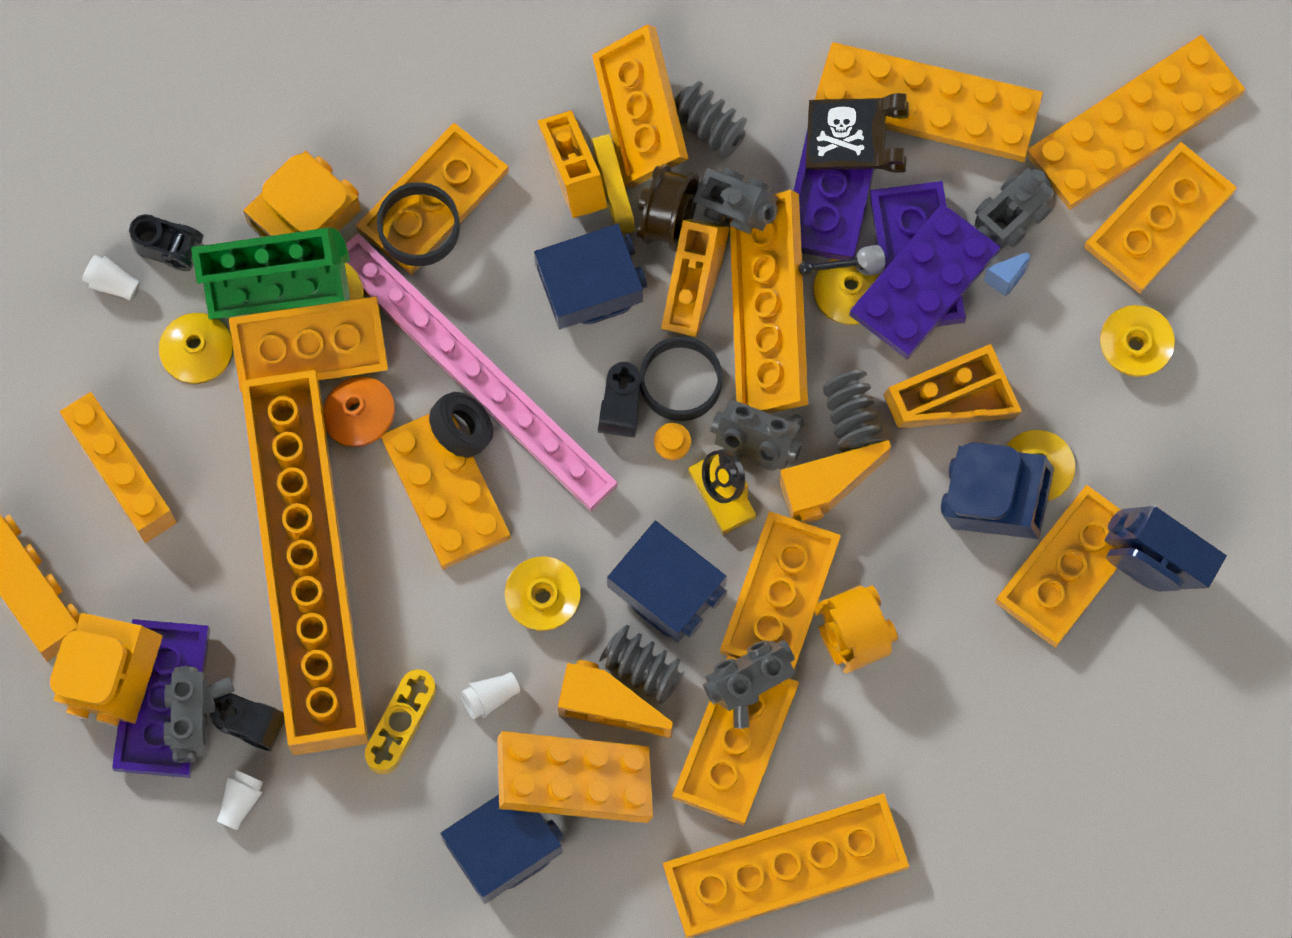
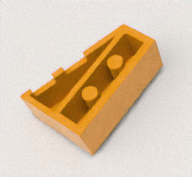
(955, 393)

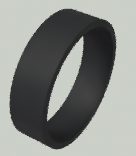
(417, 189)
(681, 342)

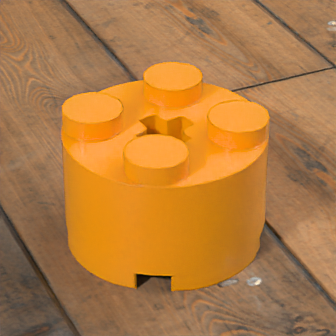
(855, 628)

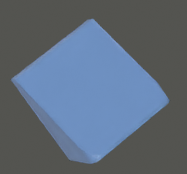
(1007, 274)

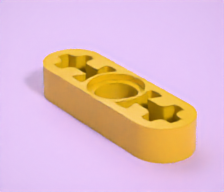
(613, 183)
(396, 751)

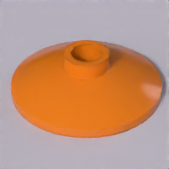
(365, 423)

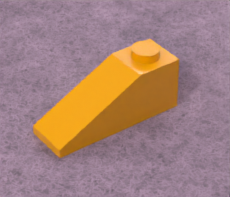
(573, 164)
(694, 275)
(823, 483)
(602, 699)

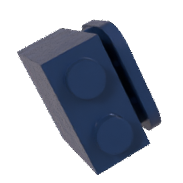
(590, 277)
(997, 490)
(1161, 551)
(667, 583)
(501, 847)

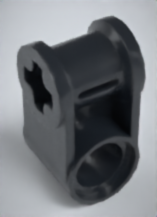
(171, 243)
(620, 406)
(253, 722)

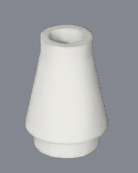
(109, 278)
(487, 695)
(239, 798)

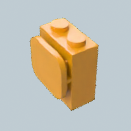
(302, 198)
(104, 669)

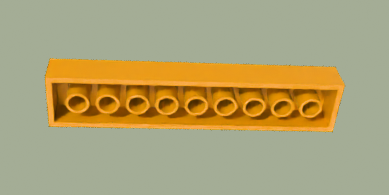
(304, 563)

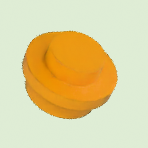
(672, 441)

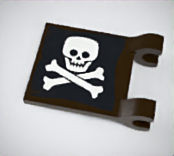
(853, 134)

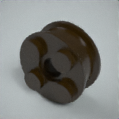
(667, 205)

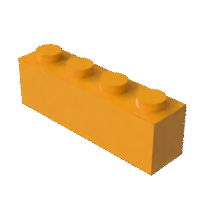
(118, 467)
(31, 595)

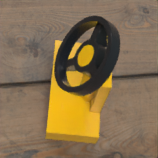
(723, 489)

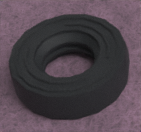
(452, 437)

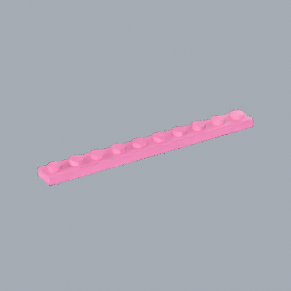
(480, 377)

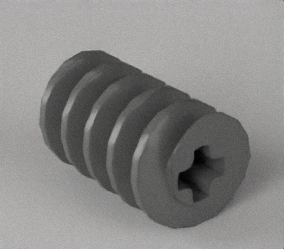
(710, 120)
(850, 411)
(642, 665)

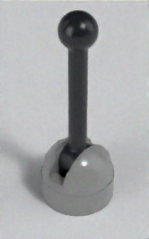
(868, 261)

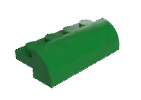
(273, 272)

